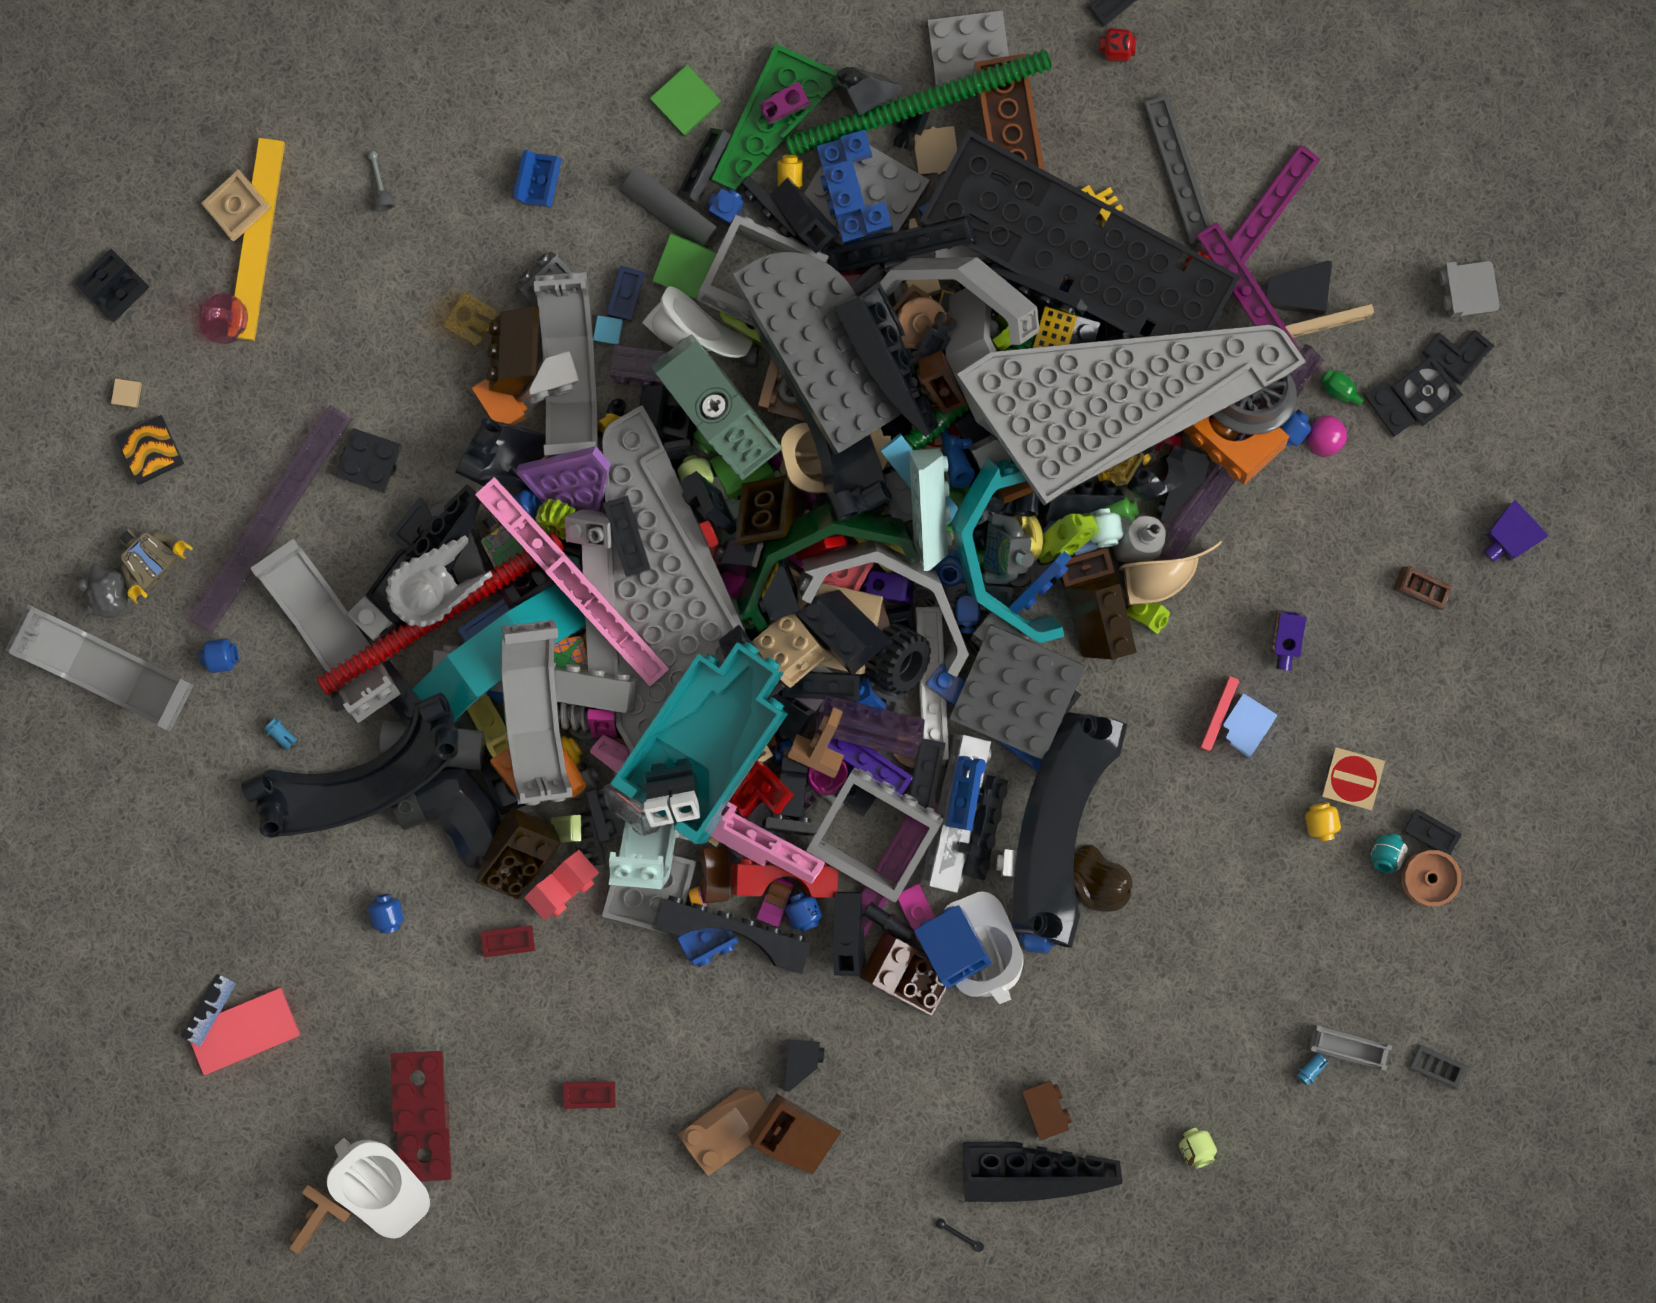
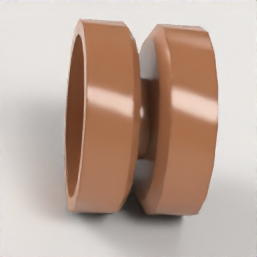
(1415, 882)

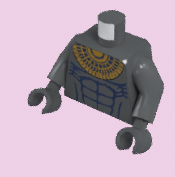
(1006, 549)

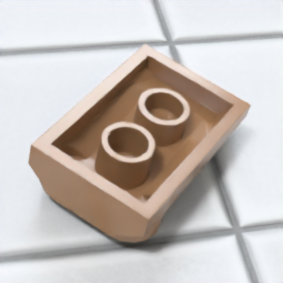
(724, 1129)

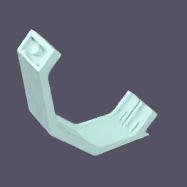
(643, 859)

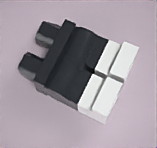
(671, 791)

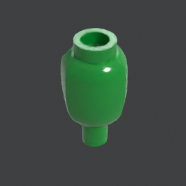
(1341, 387)

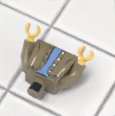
(148, 560)

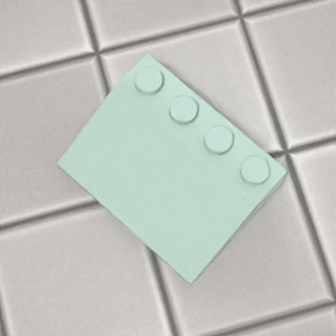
(929, 506)

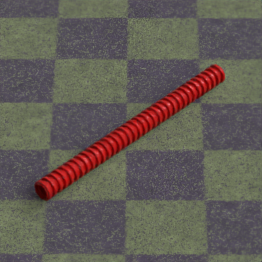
(407, 634)

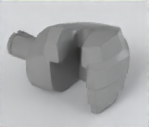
(1140, 541)

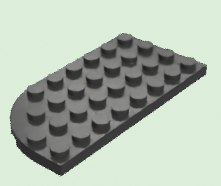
(796, 310)

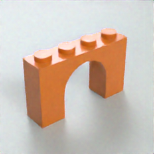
(1239, 458)

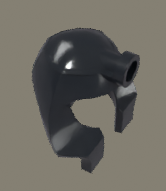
(1151, 482)

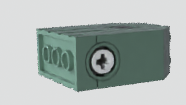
(716, 406)

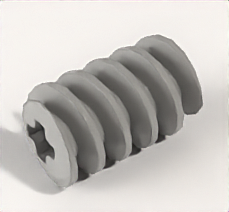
(573, 715)

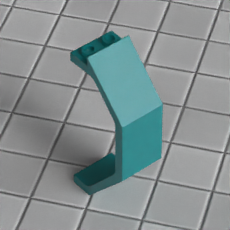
(963, 523)
(476, 664)

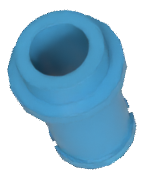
(279, 733)
(1312, 1069)

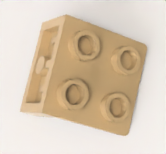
(792, 647)

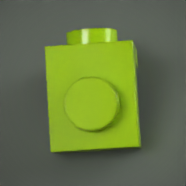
(1002, 341)
(1150, 615)

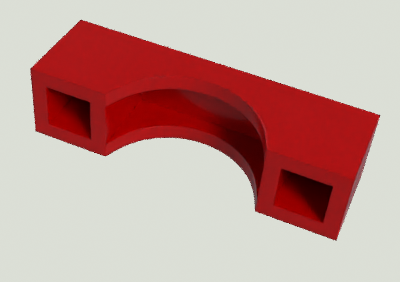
(753, 878)

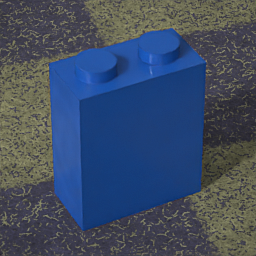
(952, 946)

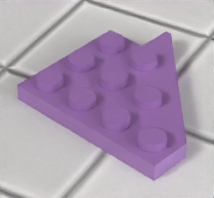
(571, 477)

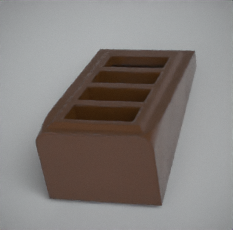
(1403, 579)

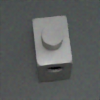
(371, 619)

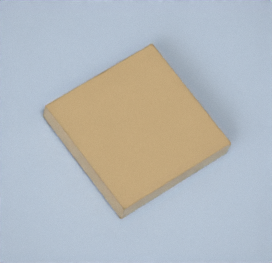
(236, 205)

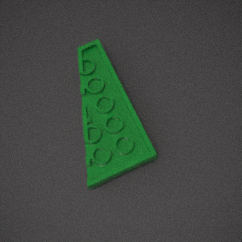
(754, 137)

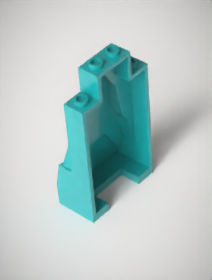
(716, 722)

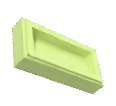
(568, 828)

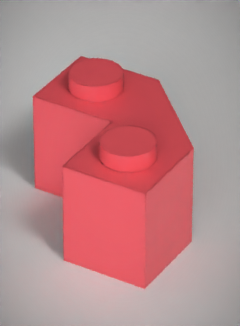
(563, 884)

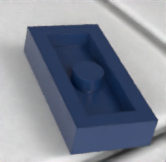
(626, 293)

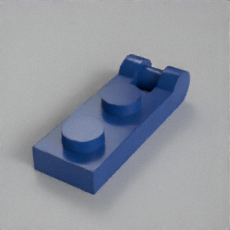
(965, 792)

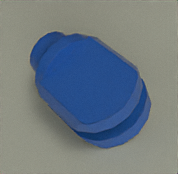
(967, 613)

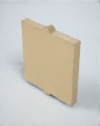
(935, 150)

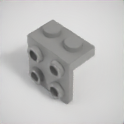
(1469, 289)

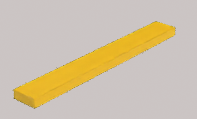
(257, 237)

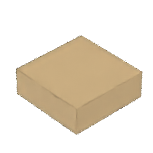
(126, 393)

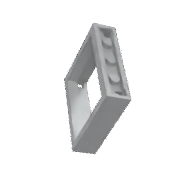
(727, 302)
(856, 869)

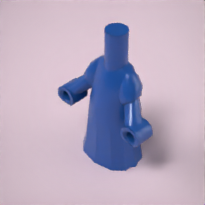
(959, 467)

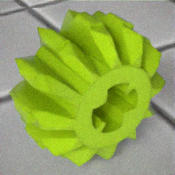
(552, 517)

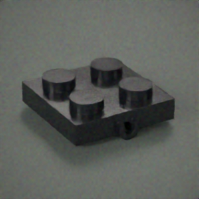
(368, 460)

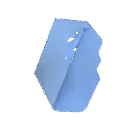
(1248, 725)

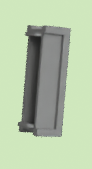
(1349, 1047)

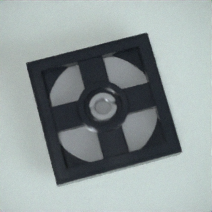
(1426, 390)

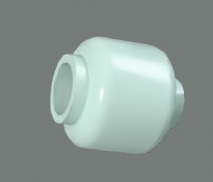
(1109, 528)

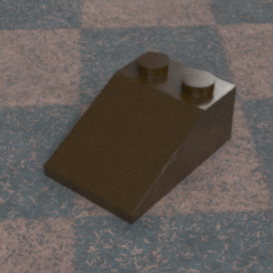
(766, 510)

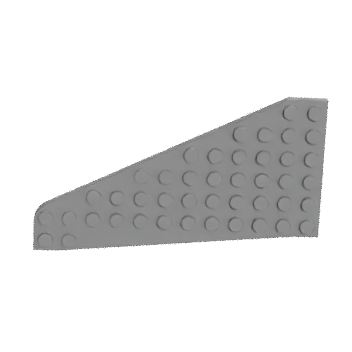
(1098, 403)
(682, 600)

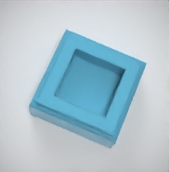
(608, 330)

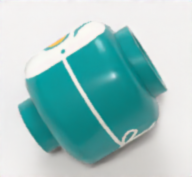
(1388, 853)

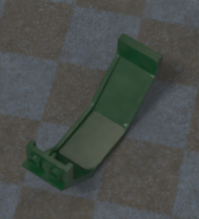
(809, 530)

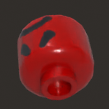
(1118, 45)

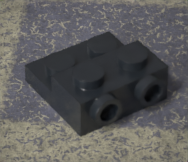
(708, 501)

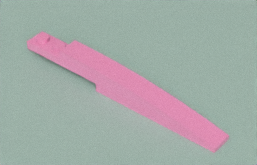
(572, 581)
(733, 830)

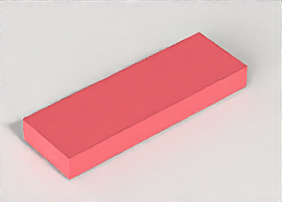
(1219, 714)

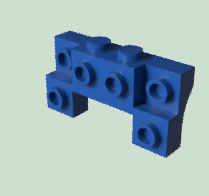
(846, 197)

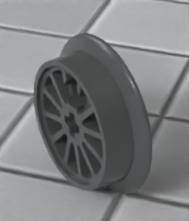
(1264, 420)

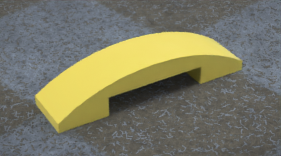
(489, 721)

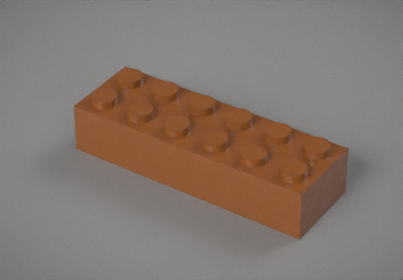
(1010, 115)

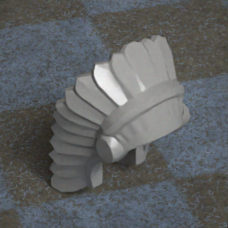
(424, 589)

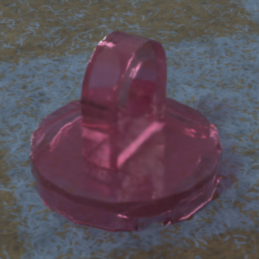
(223, 318)

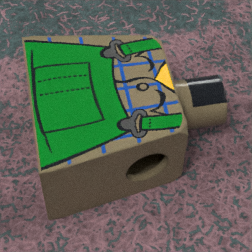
(499, 542)

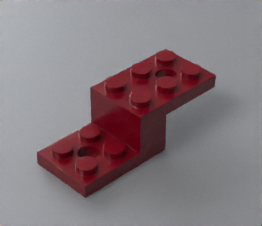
(421, 1113)

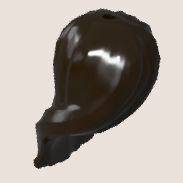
(1100, 882)

